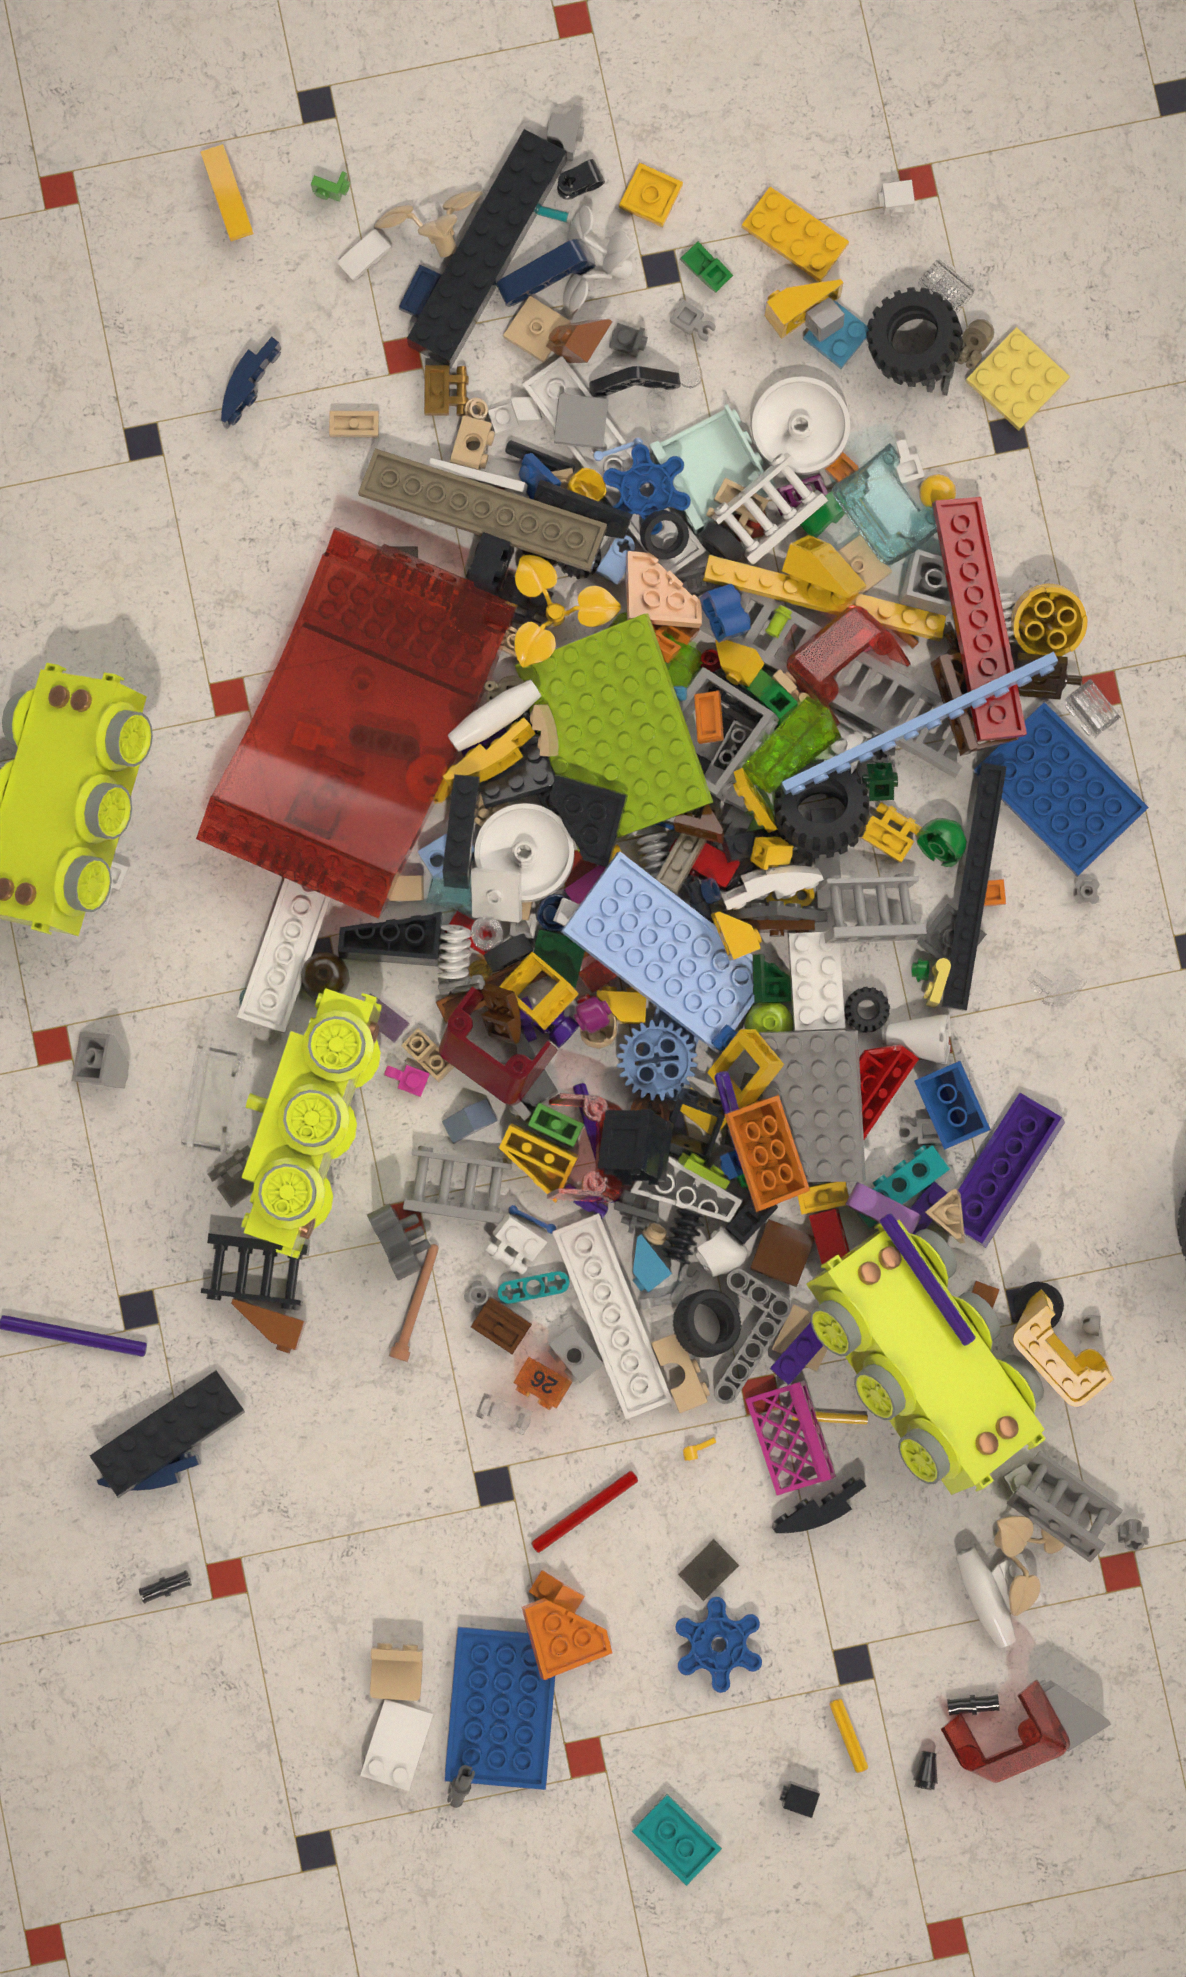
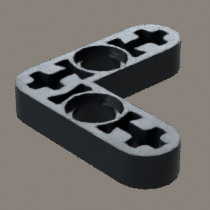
(632, 377)

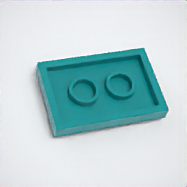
(676, 1839)

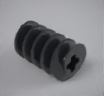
(683, 1236)

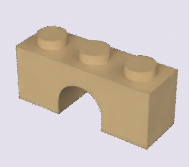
(691, 1391)

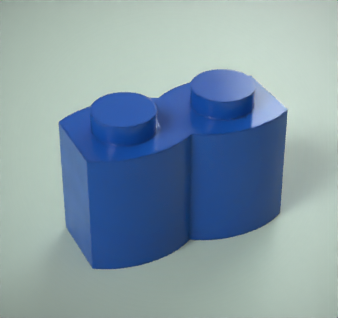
(725, 612)

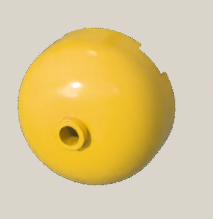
(1061, 621)

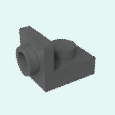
(628, 339)

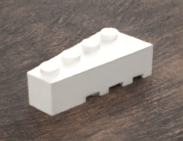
(691, 1192)

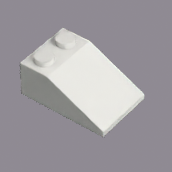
(396, 1745)

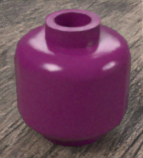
(592, 1015)

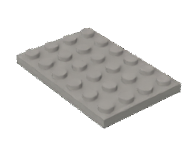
(821, 1101)

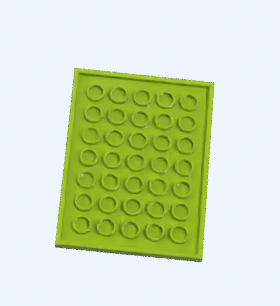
(621, 722)

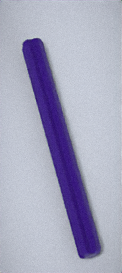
(927, 1279)
(73, 1336)

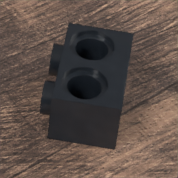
(749, 1221)

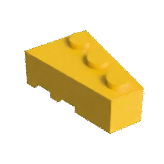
(539, 1158)

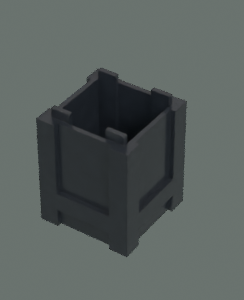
(635, 1146)

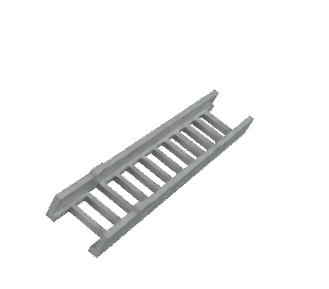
(840, 703)

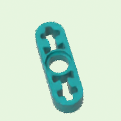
(516, 1297)

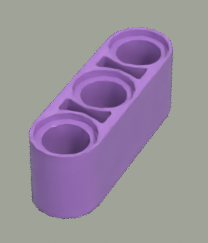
(877, 1206)

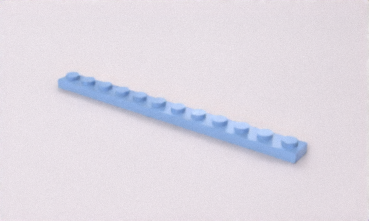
(910, 729)

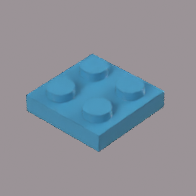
(844, 342)

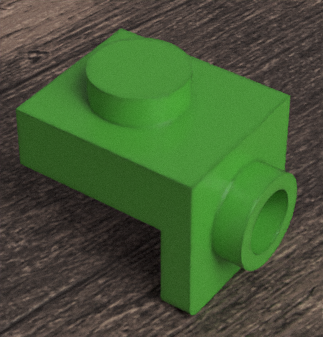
(326, 189)

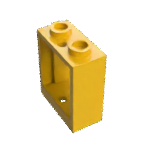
(553, 1003)
(761, 1053)

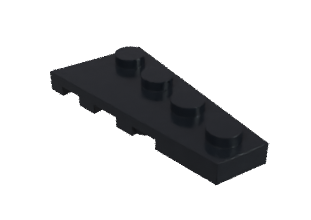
(616, 519)

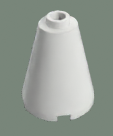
(923, 1037)

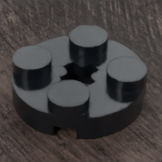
(1029, 1290)

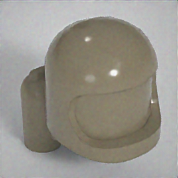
(976, 339)
(504, 684)

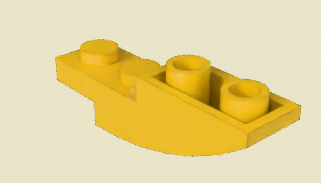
(497, 758)

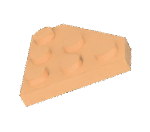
(658, 593)

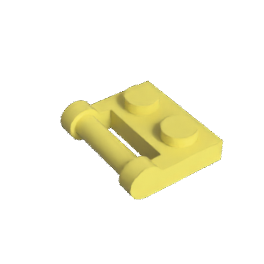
(935, 989)

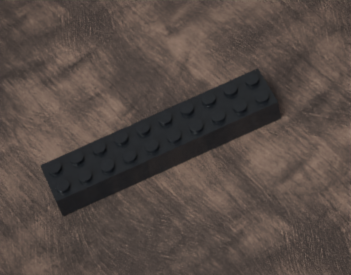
(487, 248)

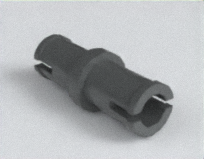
(461, 1786)

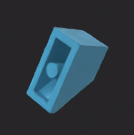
(648, 1267)

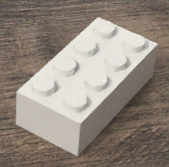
(815, 983)

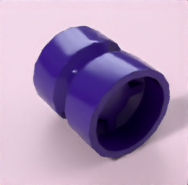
(560, 1029)

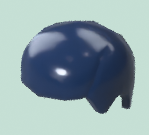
(546, 911)

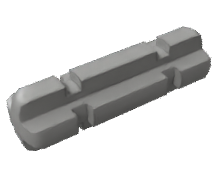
(461, 985)

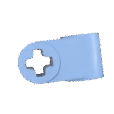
(614, 562)

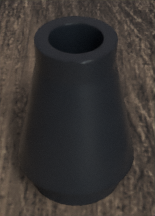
(926, 1771)

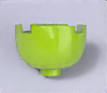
(769, 1018)

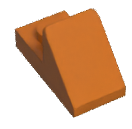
(556, 1591)

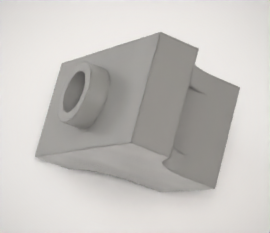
(566, 130)

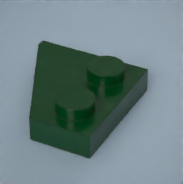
(769, 981)

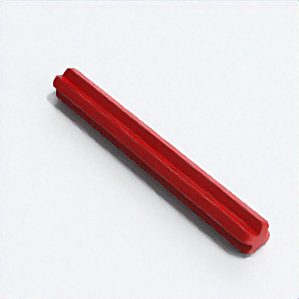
(584, 1511)

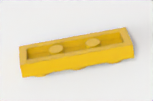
(754, 800)

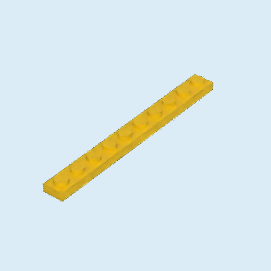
(801, 593)

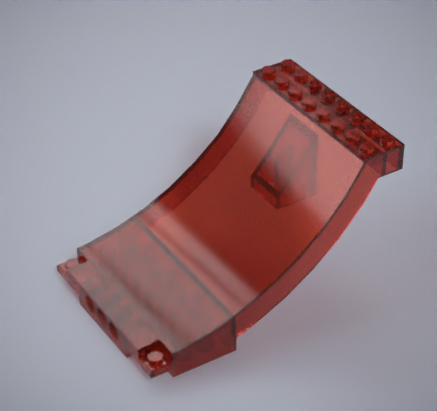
(358, 722)

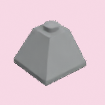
(100, 1061)

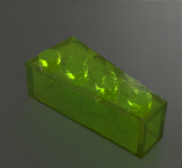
(792, 745)

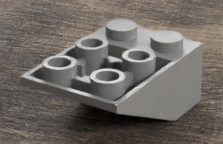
(727, 751)

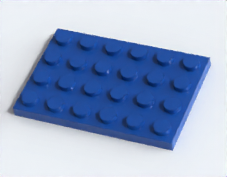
(1064, 790)
(499, 1710)

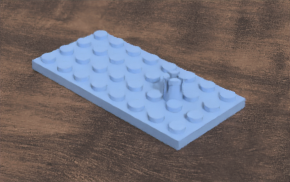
(663, 950)

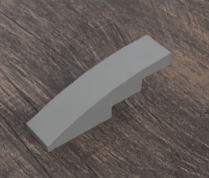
(826, 866)

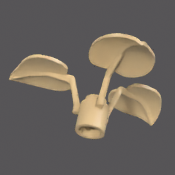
(438, 231)
(1012, 1538)

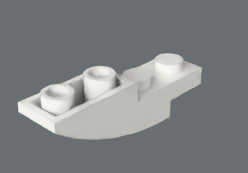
(782, 880)

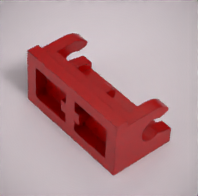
(829, 1234)

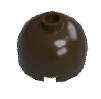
(324, 972)

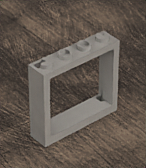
(765, 727)

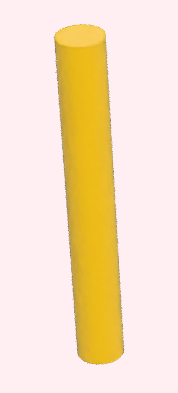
(839, 1418)

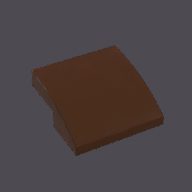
(503, 1014)
(782, 1253)

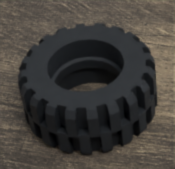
(908, 307)
(826, 837)

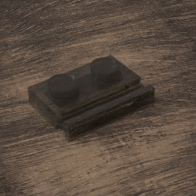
(708, 1569)

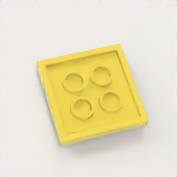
(1017, 378)

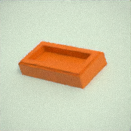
(708, 717)

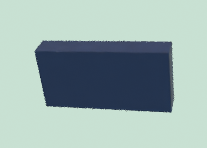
(419, 291)

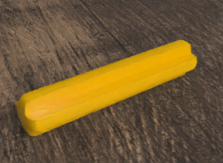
(848, 1735)

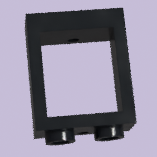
(685, 1144)

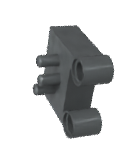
(397, 1241)

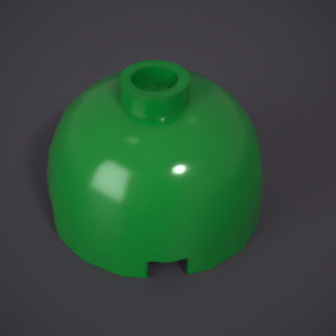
(942, 840)

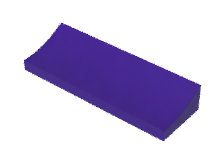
(1006, 1166)

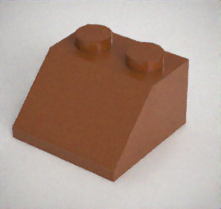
(578, 340)

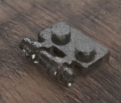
(234, 1188)

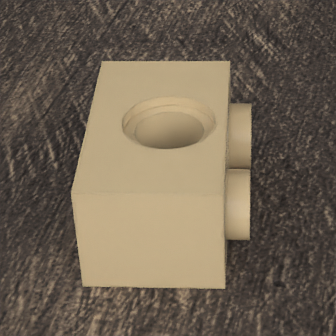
(472, 430)

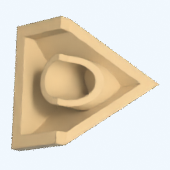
(948, 1215)

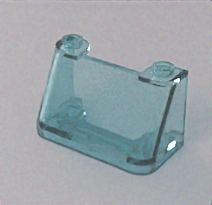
(884, 508)

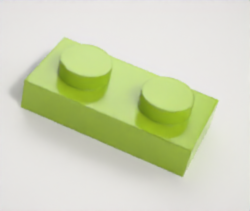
(695, 1164)

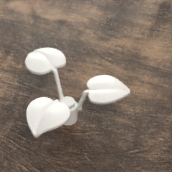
(615, 263)

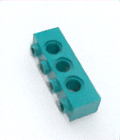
(934, 1168)

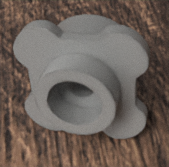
(1081, 896)
(477, 1287)

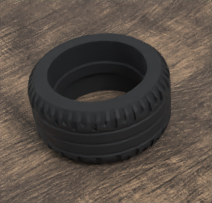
(728, 1319)

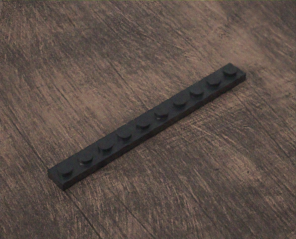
(974, 886)

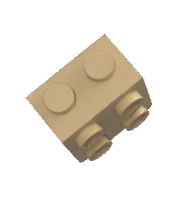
(396, 1672)

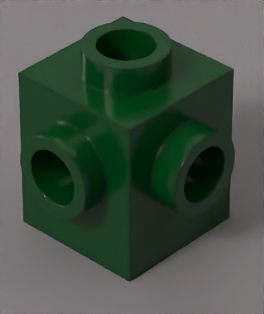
(880, 781)

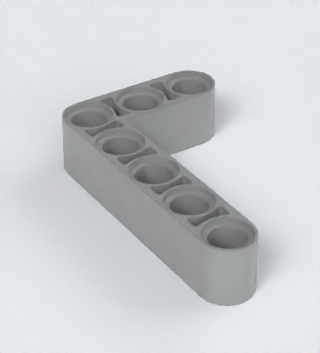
(754, 1336)

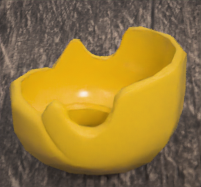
(588, 483)
(936, 488)

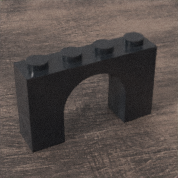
(458, 846)

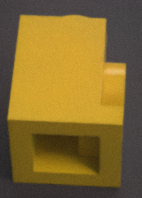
(771, 852)

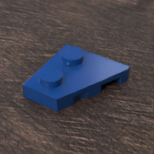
(533, 471)

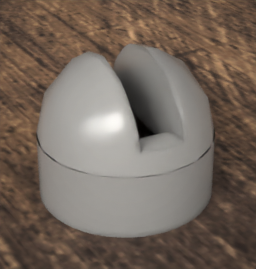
(1091, 1324)

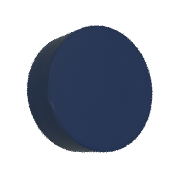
(710, 890)

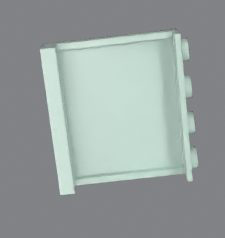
(710, 454)

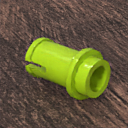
(778, 621)

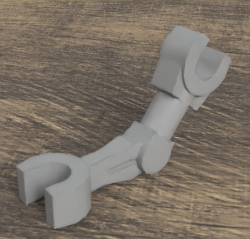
(677, 1294)

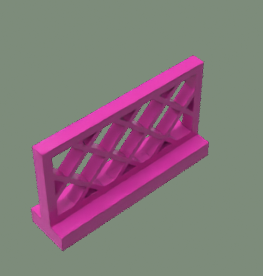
(812, 1437)

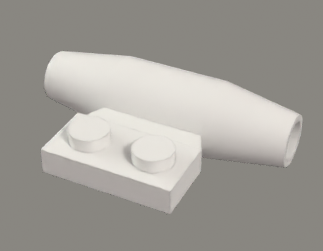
(494, 715)
(990, 1592)

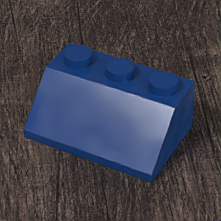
(952, 1105)

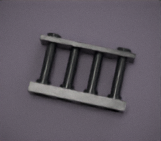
(246, 1247)

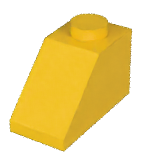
(739, 662)
(736, 935)

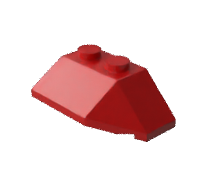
(880, 1078)

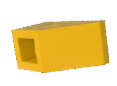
(626, 1006)

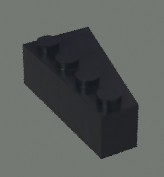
(490, 563)
(394, 941)

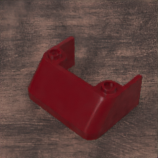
(505, 1082)

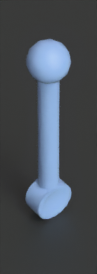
(598, 455)

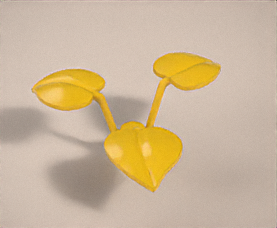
(534, 577)

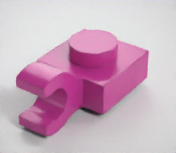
(411, 1080)

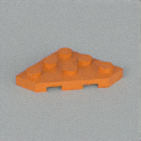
(562, 1638)

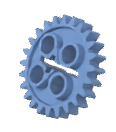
(653, 1038)

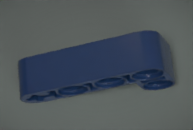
(544, 271)

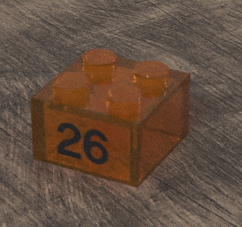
(542, 1382)

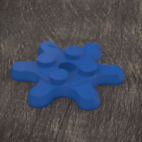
(646, 472)
(722, 1662)

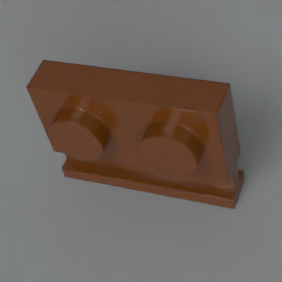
(501, 1325)

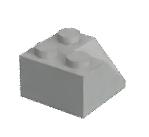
(926, 584)

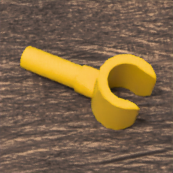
(690, 1452)

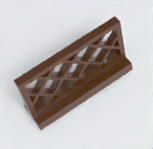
(949, 690)

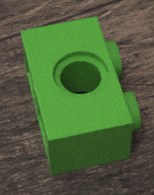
(556, 1125)

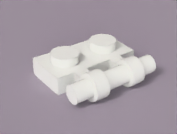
(520, 1238)

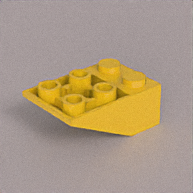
(822, 567)

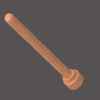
(401, 1349)

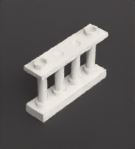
(510, 485)
(791, 516)

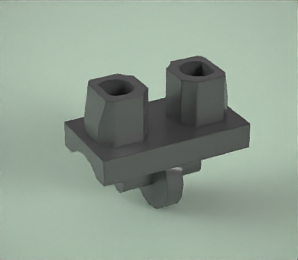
(626, 1205)

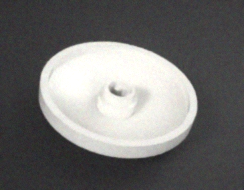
(804, 421)
(527, 842)

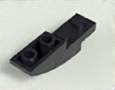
(810, 1515)

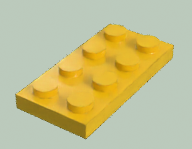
(795, 234)

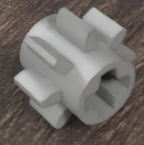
(1133, 1534)

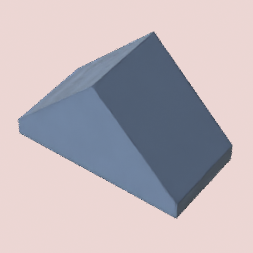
(469, 1120)

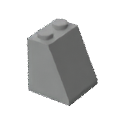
(1075, 1716)

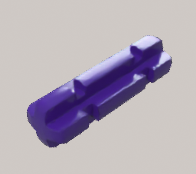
(590, 1206)

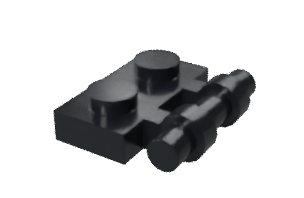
(534, 605)

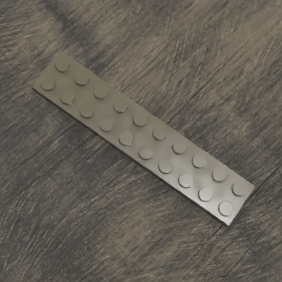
(482, 509)

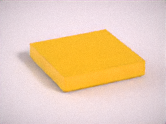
(651, 195)

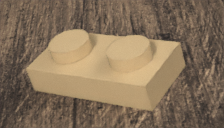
(354, 424)

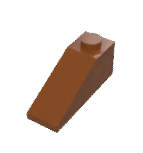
(276, 1327)

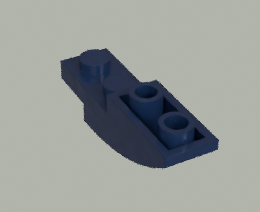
(240, 389)
(166, 1476)

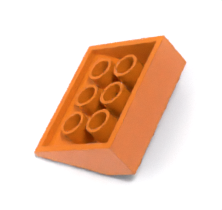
(767, 1152)

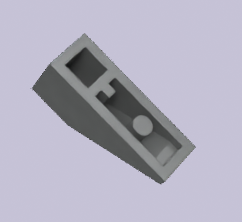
(543, 1086)

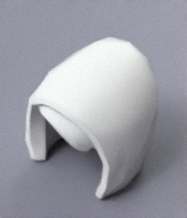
(721, 1253)

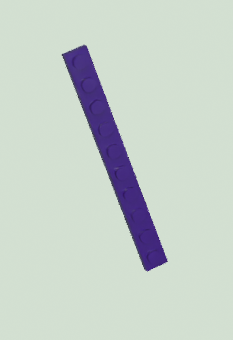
(806, 1343)

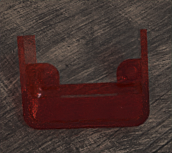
(835, 648)
(595, 1185)
(1040, 1734)

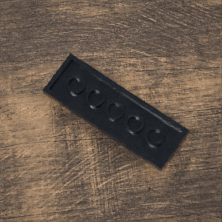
(167, 1434)

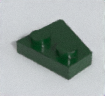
(560, 954)

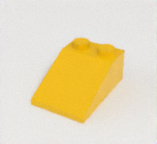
(788, 308)

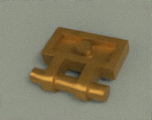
(437, 390)

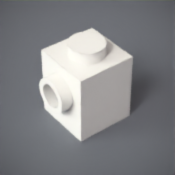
(896, 198)

